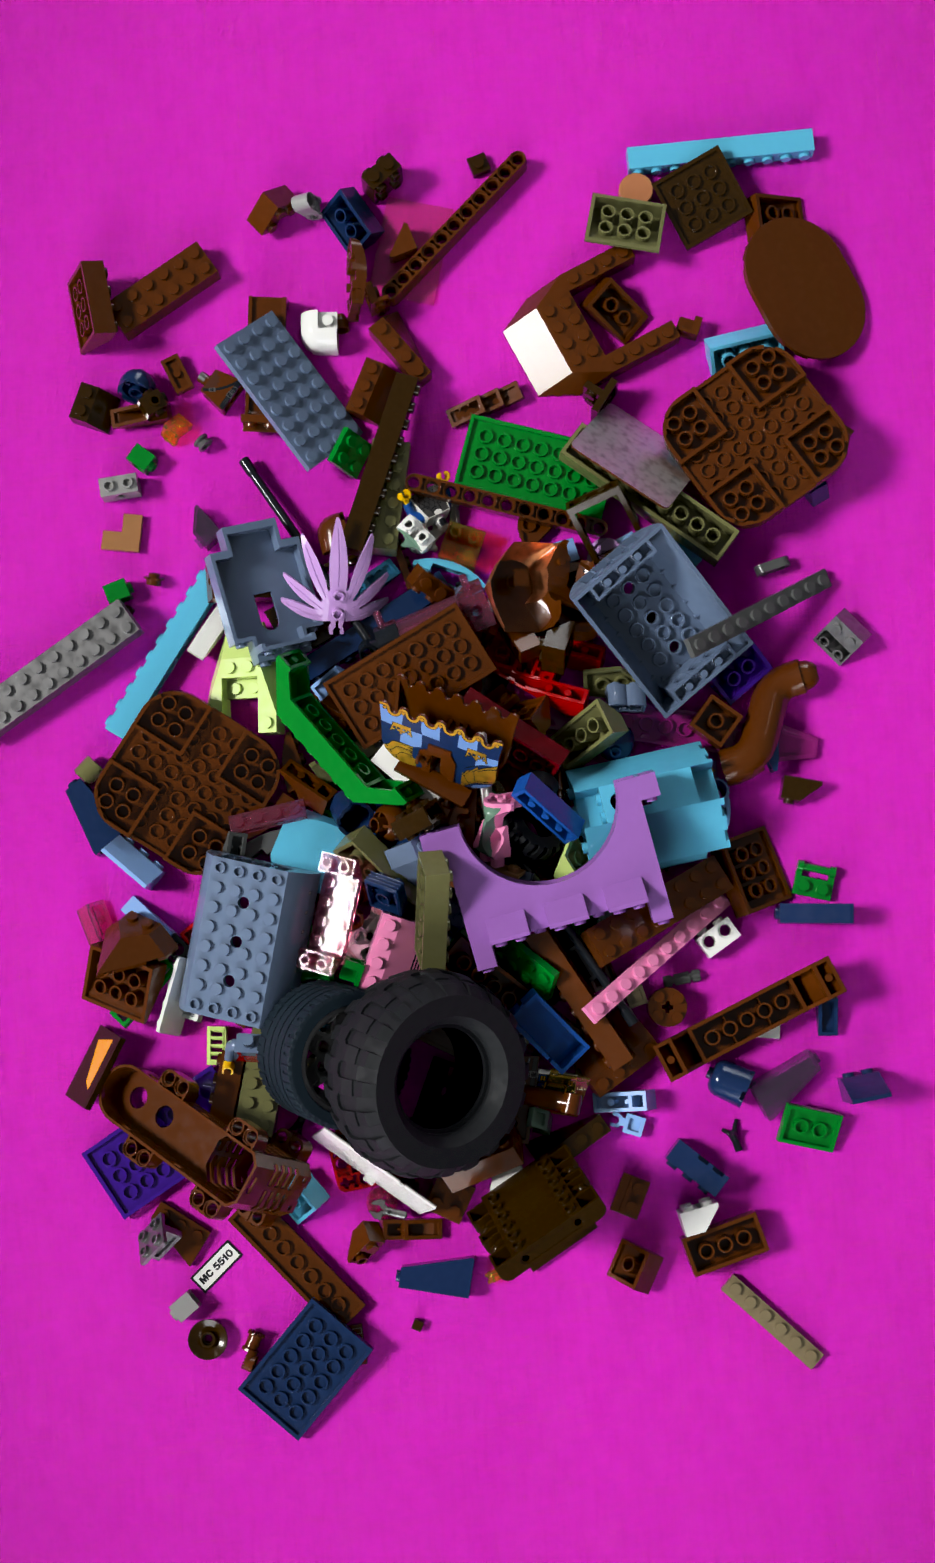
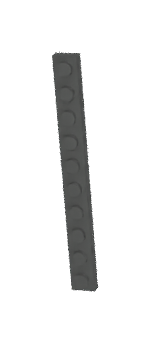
(757, 613)

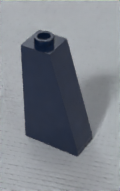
(94, 827)
(814, 913)
(438, 1276)

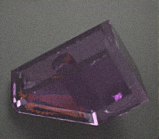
(204, 529)

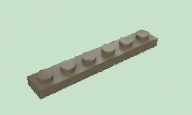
(772, 1321)

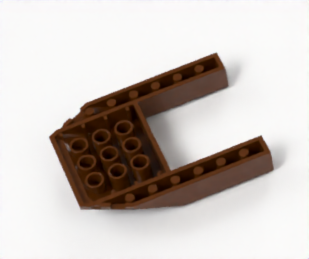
(557, 343)

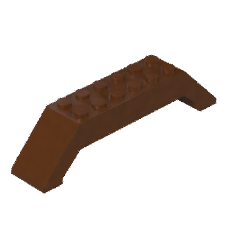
(749, 1018)

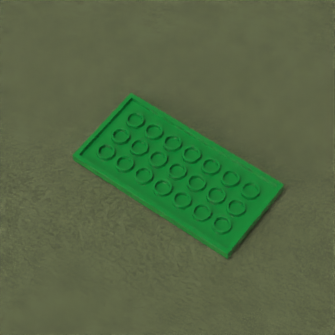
(521, 465)

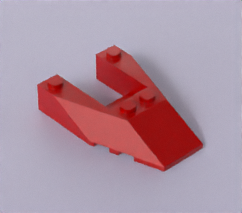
(537, 682)

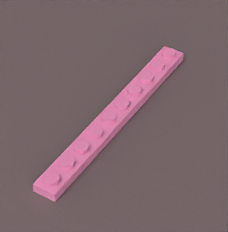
(653, 959)

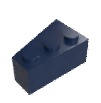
(695, 1168)

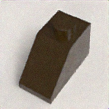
(795, 788)

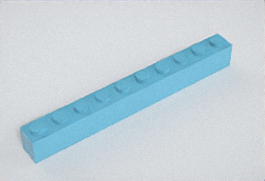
(737, 150)
(163, 658)

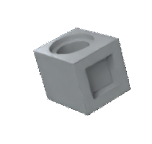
(184, 1306)

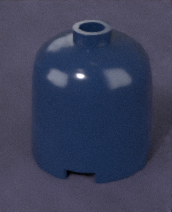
(349, 815)
(729, 1081)

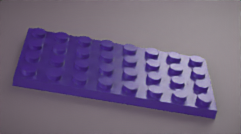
(126, 1182)

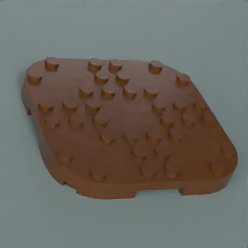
(755, 436)
(183, 777)

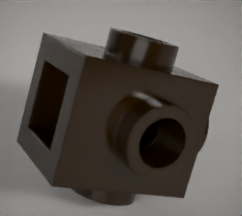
(147, 404)

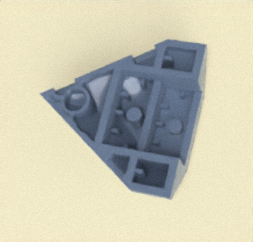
(404, 858)

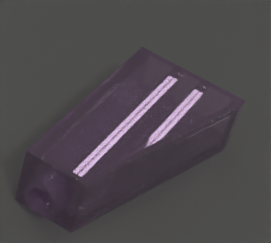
(784, 1082)

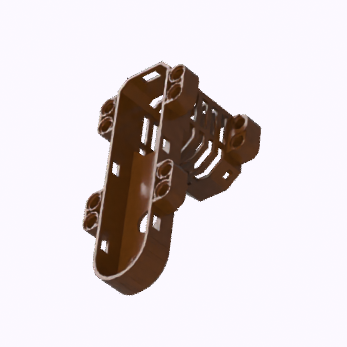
(194, 1141)

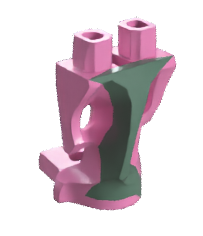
(492, 836)

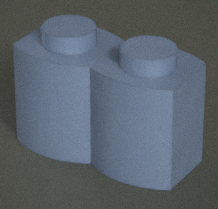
(625, 697)

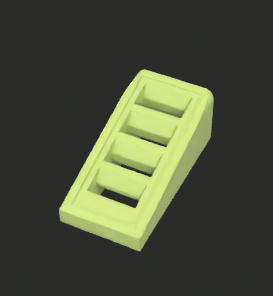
(210, 1029)

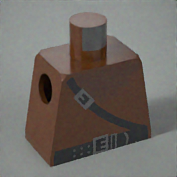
(220, 389)

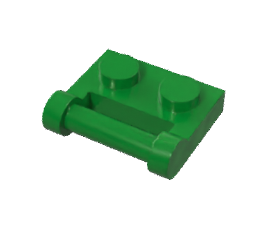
(813, 887)

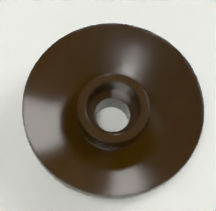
(202, 1348)

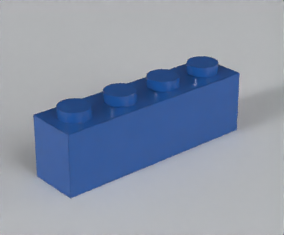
(548, 808)

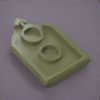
(597, 679)

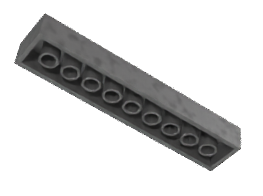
(66, 663)

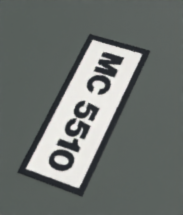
(216, 1266)

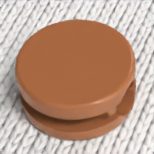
(636, 187)

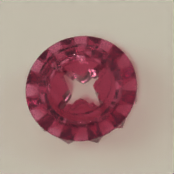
(378, 1193)

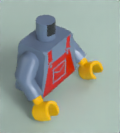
(241, 1049)

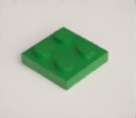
(349, 452)

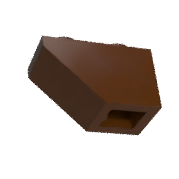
(365, 1241)

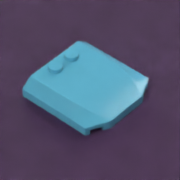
(303, 842)

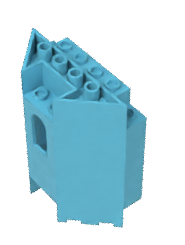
(682, 821)

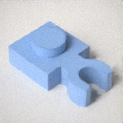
(631, 1124)

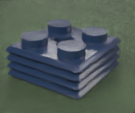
(386, 893)

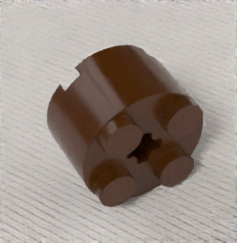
(675, 1014)

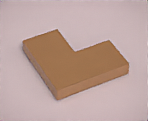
(129, 539)

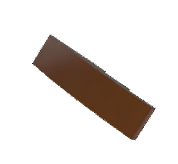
(485, 404)

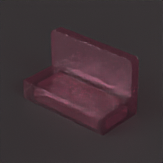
(94, 920)

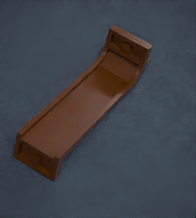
(254, 419)

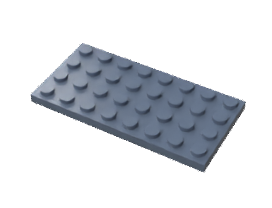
(287, 389)

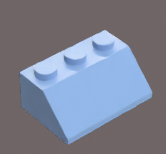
(134, 861)

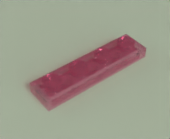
(268, 817)

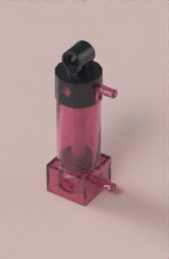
(468, 596)

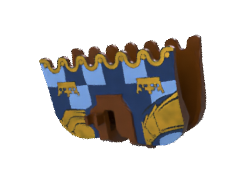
(436, 727)

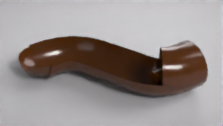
(765, 720)

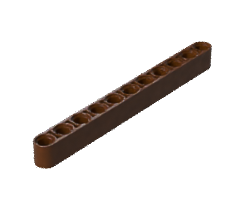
(452, 237)
(496, 508)

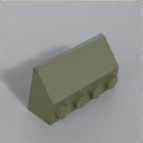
(590, 733)

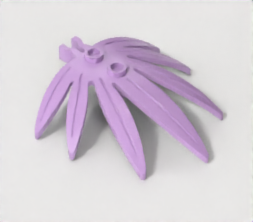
(337, 601)

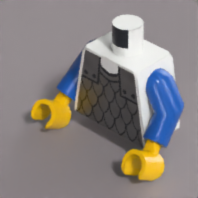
(427, 509)

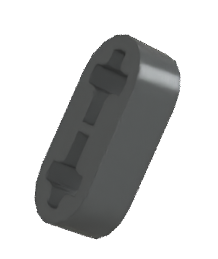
(772, 566)

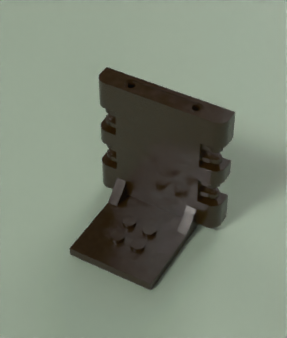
(536, 1214)

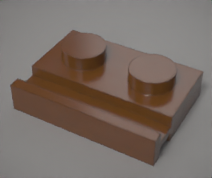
(630, 1195)

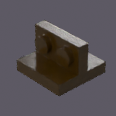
(598, 397)

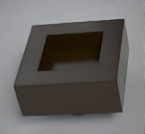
(478, 165)

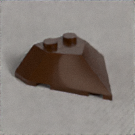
(132, 943)

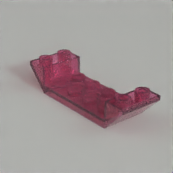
(333, 915)

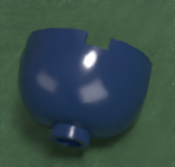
(134, 384)
(621, 748)

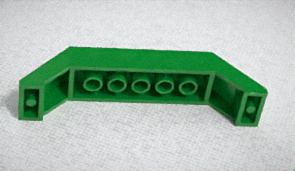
(329, 742)

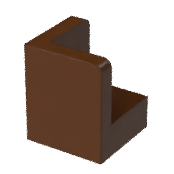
(689, 328)

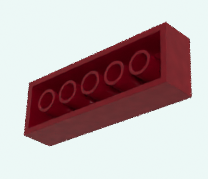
(530, 747)

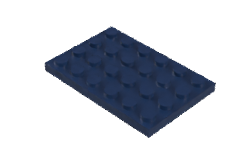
(305, 1368)

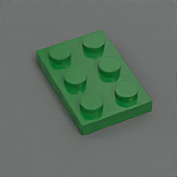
(809, 1127)

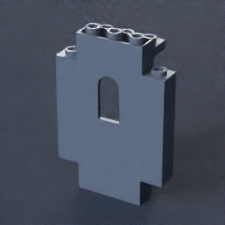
(254, 564)

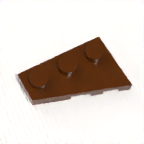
(193, 1233)

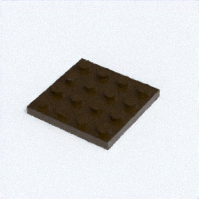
(702, 198)

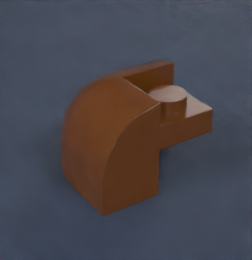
(326, 529)

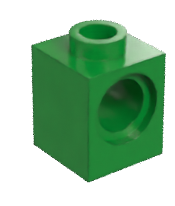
(142, 459)
(119, 590)

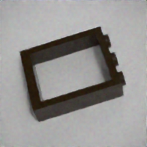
(592, 498)

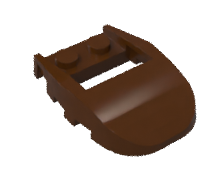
(357, 270)

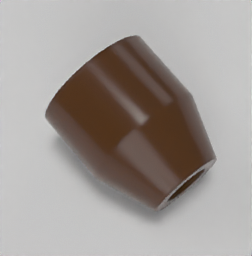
(343, 324)

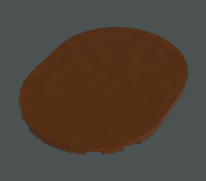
(804, 288)

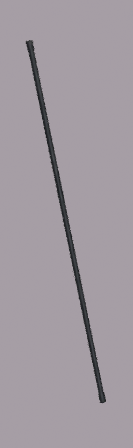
(251, 471)

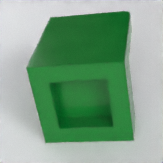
(352, 970)

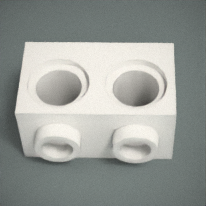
(720, 941)

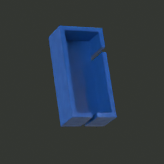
(548, 1031)

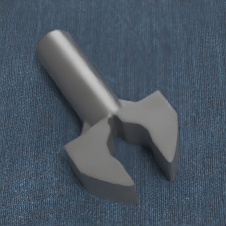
(386, 1210)

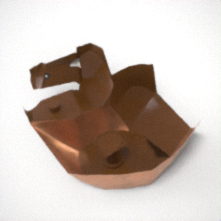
(531, 585)

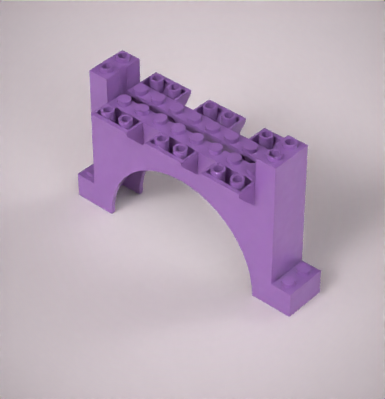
(616, 878)

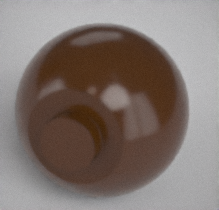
(382, 821)

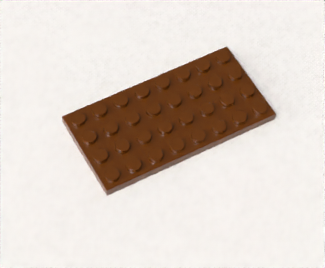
(437, 651)

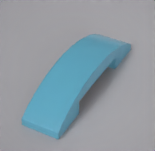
(449, 566)

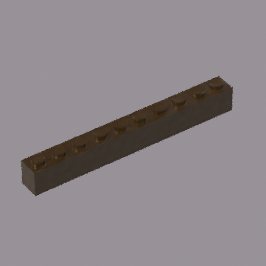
(380, 462)

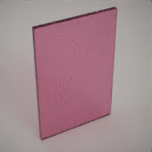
(423, 223)

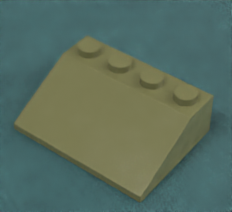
(625, 223)

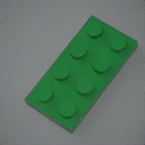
(528, 967)

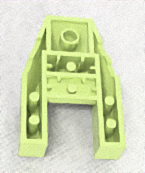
(239, 680)

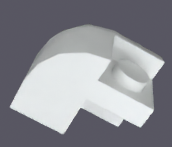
(320, 332)

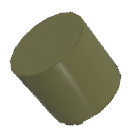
(88, 770)

